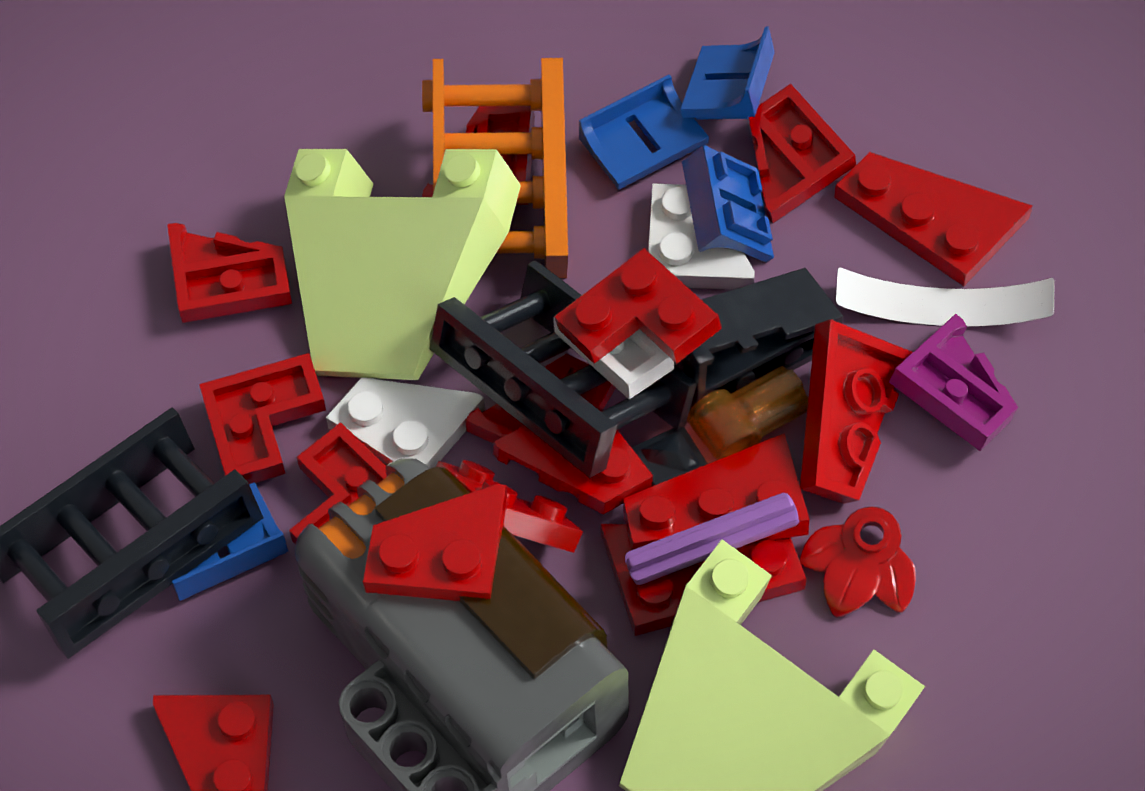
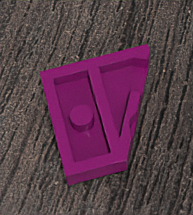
(956, 385)

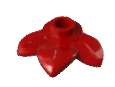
(858, 569)

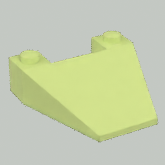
(385, 263)
(742, 714)

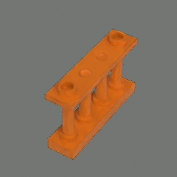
(543, 144)

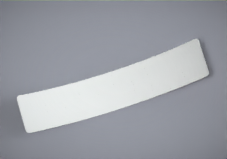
(938, 305)

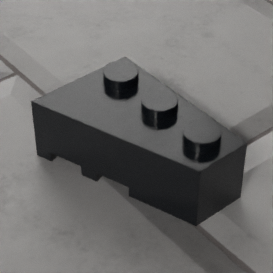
(761, 330)

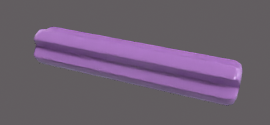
(698, 542)

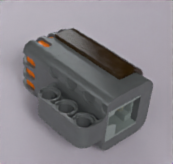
(481, 686)

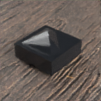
(669, 454)

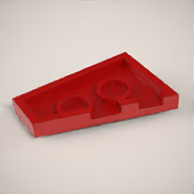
(932, 214)
(846, 409)
(716, 491)

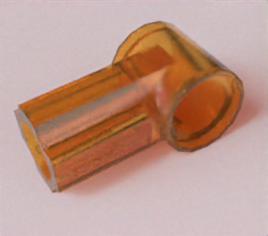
(740, 419)

